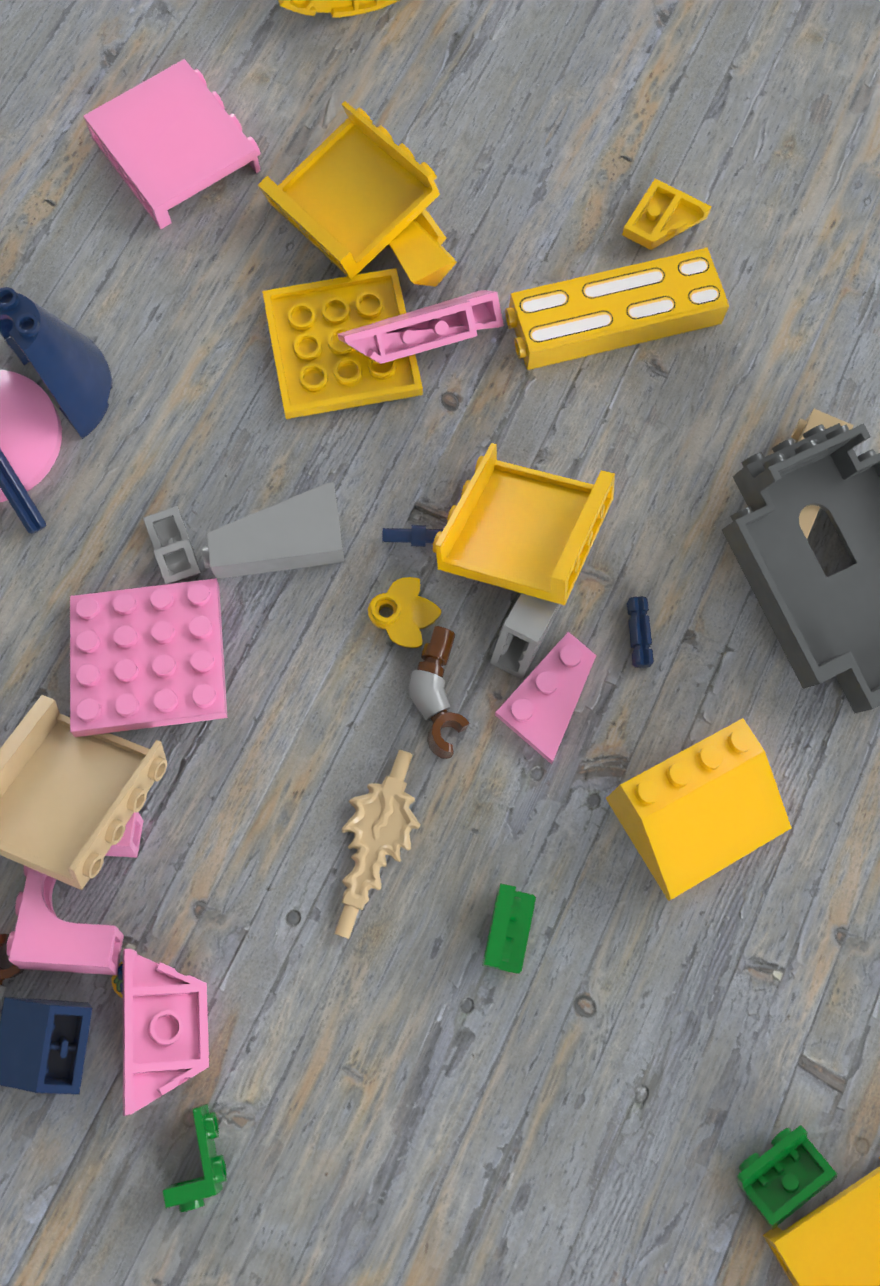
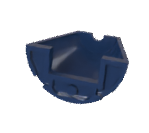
(61, 356)

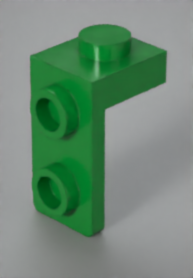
(191, 1193)

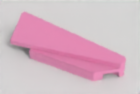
(426, 327)

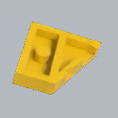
(663, 215)

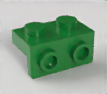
(784, 1176)

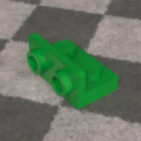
(509, 929)

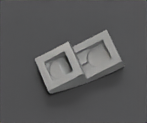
(172, 545)

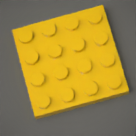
(317, 368)

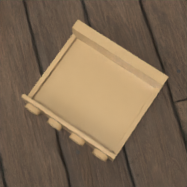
(69, 794)

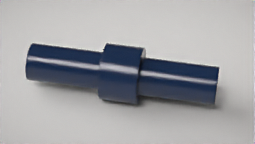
(417, 535)

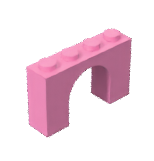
(62, 946)

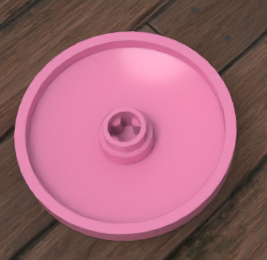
(27, 429)

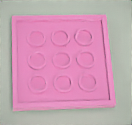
(146, 658)

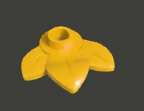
(409, 612)

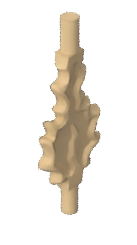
(379, 829)

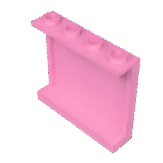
(170, 139)

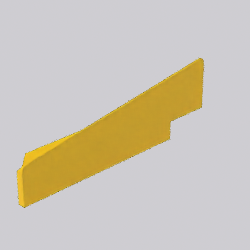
(421, 251)

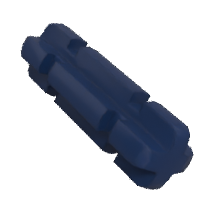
(640, 632)

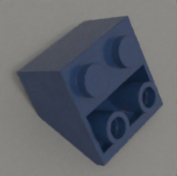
(43, 1044)

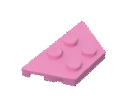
(161, 1030)

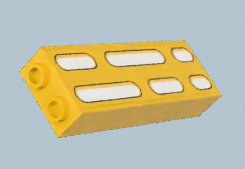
(616, 308)

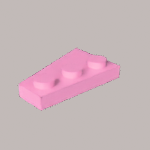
(548, 696)

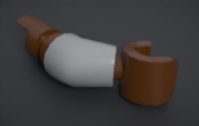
(428, 692)

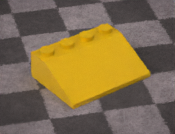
(702, 808)

